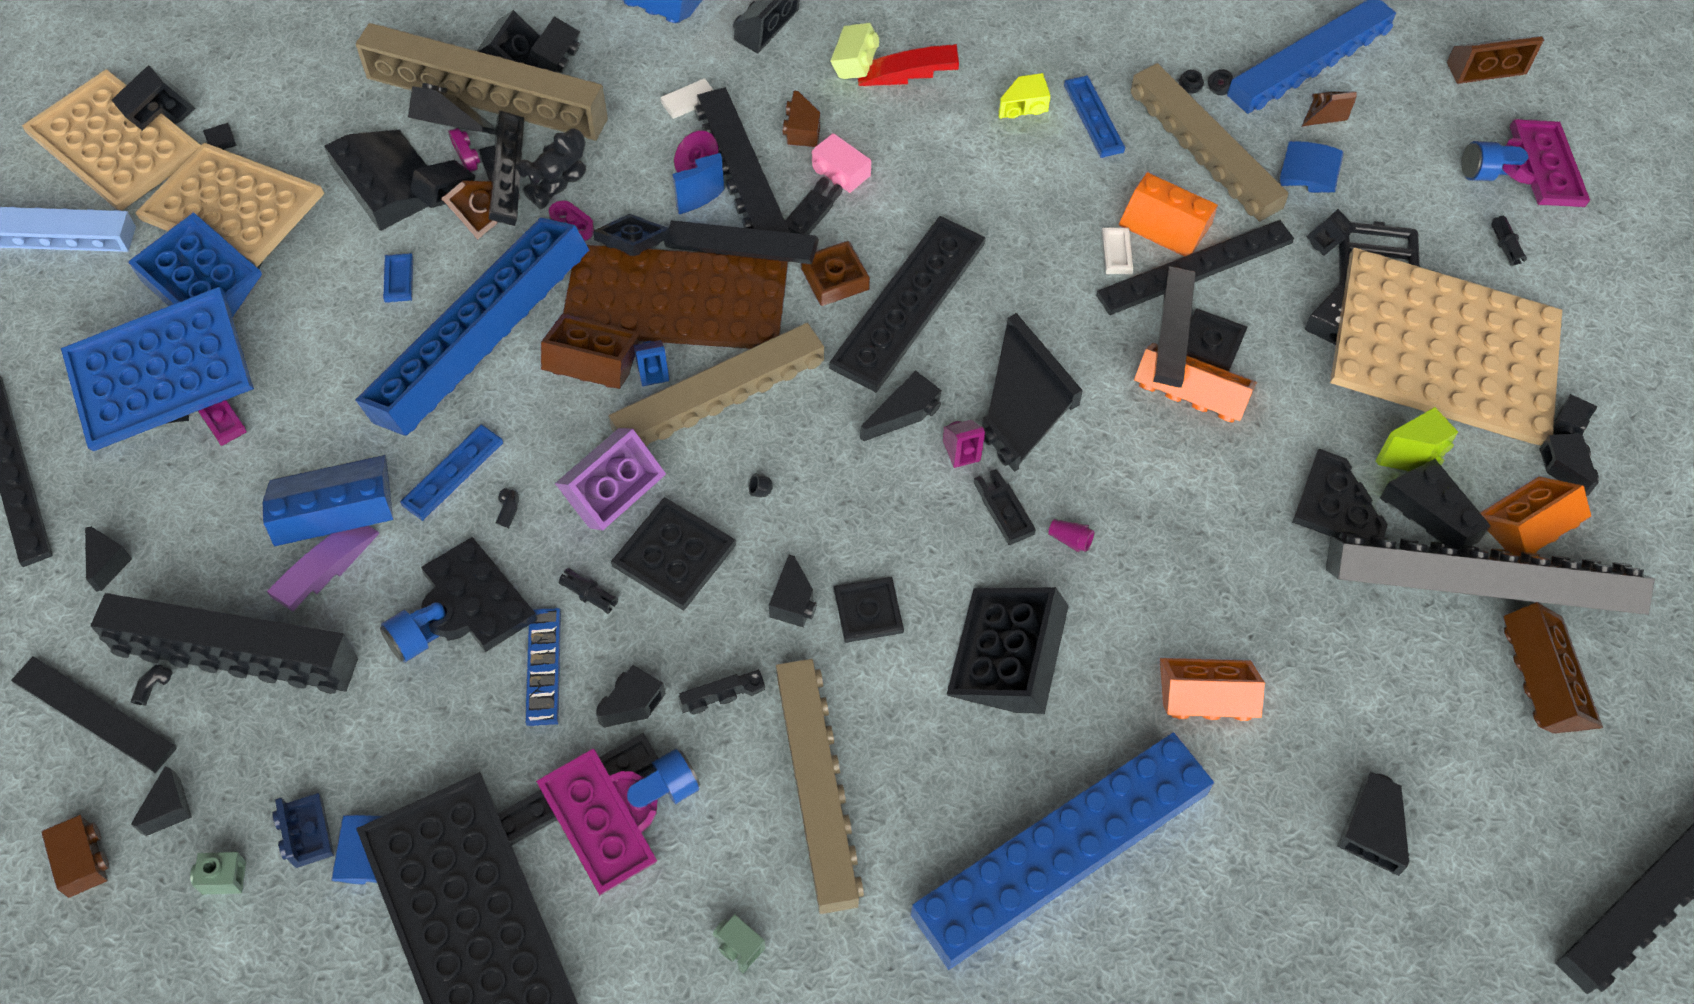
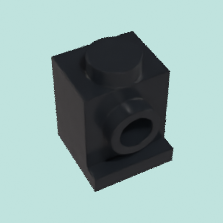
(1330, 232)
(1573, 416)

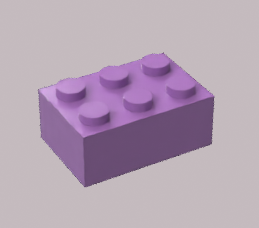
(610, 478)

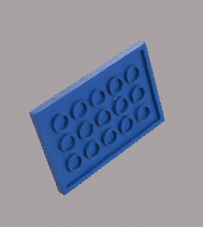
(156, 369)

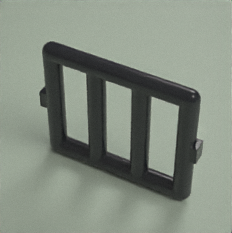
(1379, 229)

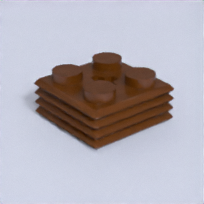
(836, 273)

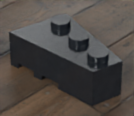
(1437, 505)

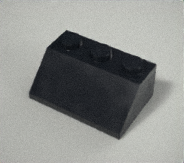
(763, 22)

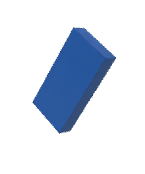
(398, 278)

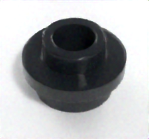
(1191, 81)

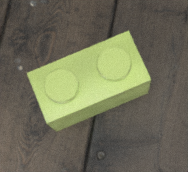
(855, 51)

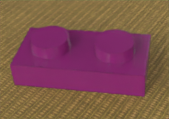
(222, 422)

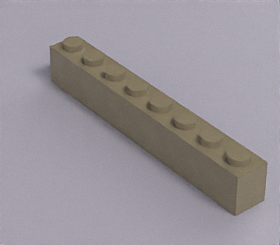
(1208, 142)
(721, 385)
(817, 787)

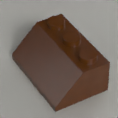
(1493, 59)
(589, 351)

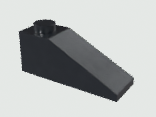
(906, 406)

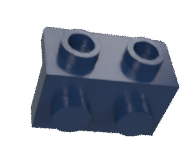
(303, 830)

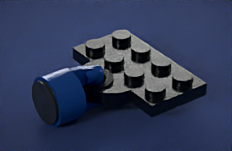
(466, 598)

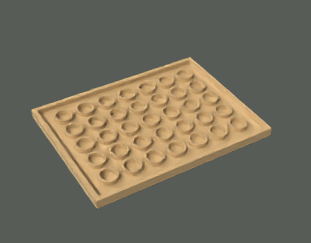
(1448, 347)

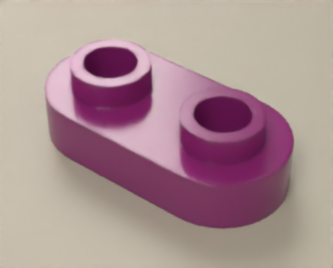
(461, 145)
(573, 216)

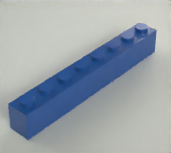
(1311, 55)

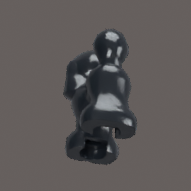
(555, 167)

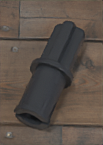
(1508, 240)

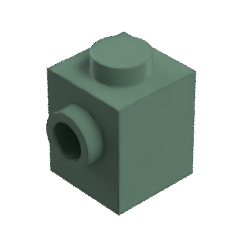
(218, 873)

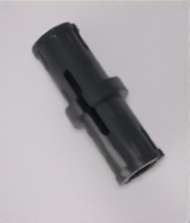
(588, 590)

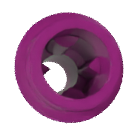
(1072, 534)

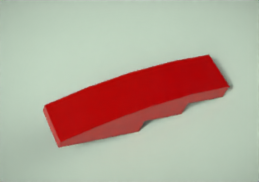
(911, 64)

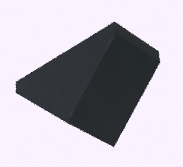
(103, 558)
(163, 805)

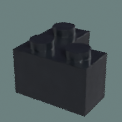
(150, 96)

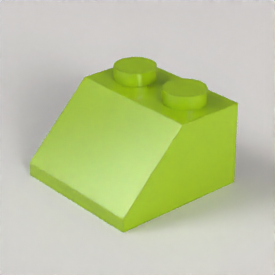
(1418, 442)

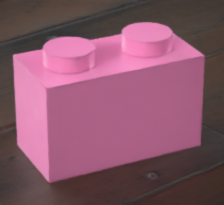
(841, 163)

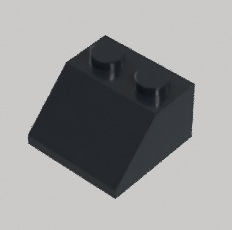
(510, 39)

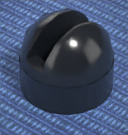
(760, 485)

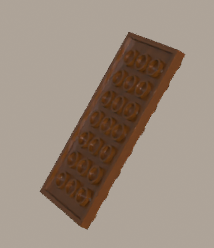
(680, 295)

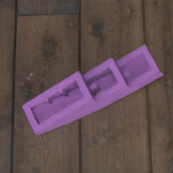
(320, 565)

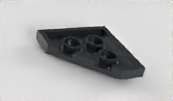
(1336, 500)

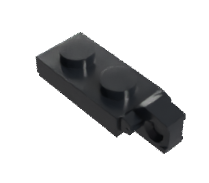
(722, 690)

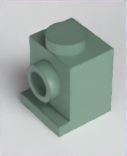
(739, 942)

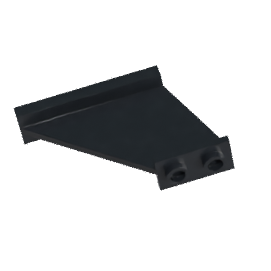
(1027, 395)

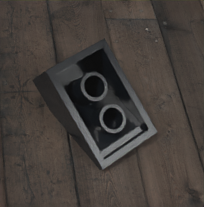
(438, 107)

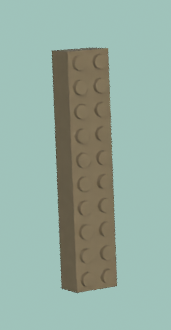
(484, 80)

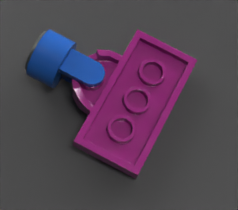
(1534, 157)
(610, 813)

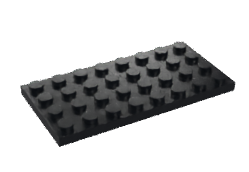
(463, 902)

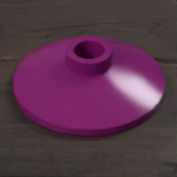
(694, 147)

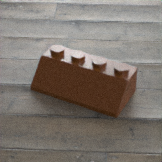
(1551, 670)

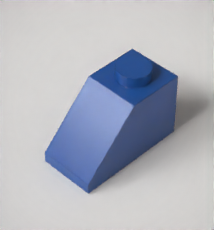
(651, 362)

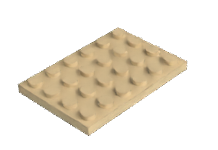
(107, 148)
(235, 197)

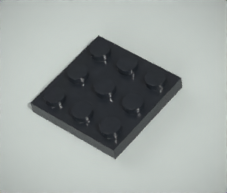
(673, 553)

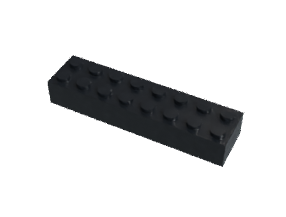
(225, 643)

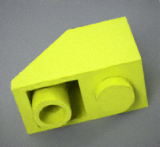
(1025, 96)

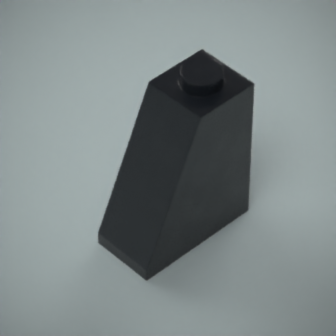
(1378, 825)

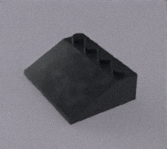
(378, 173)
(1009, 648)

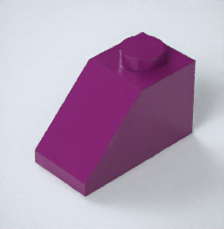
(963, 442)

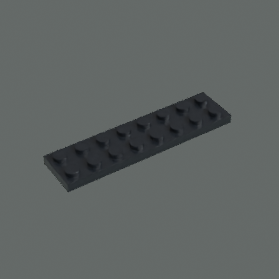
(907, 304)

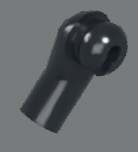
(510, 502)
(147, 681)

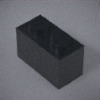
(554, 46)
(436, 180)

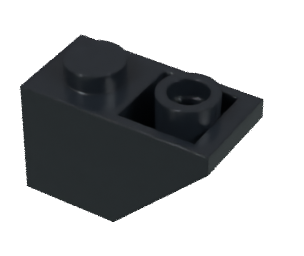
(1569, 460)
(632, 699)

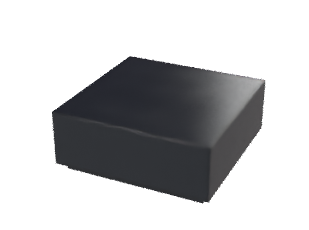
(220, 136)

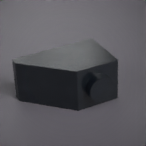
(793, 596)

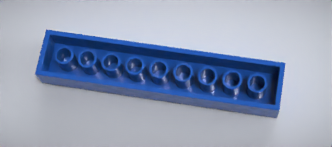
(472, 326)
(1060, 850)

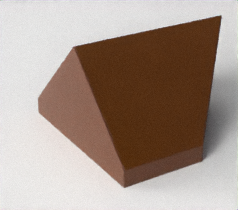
(1330, 107)
(471, 205)

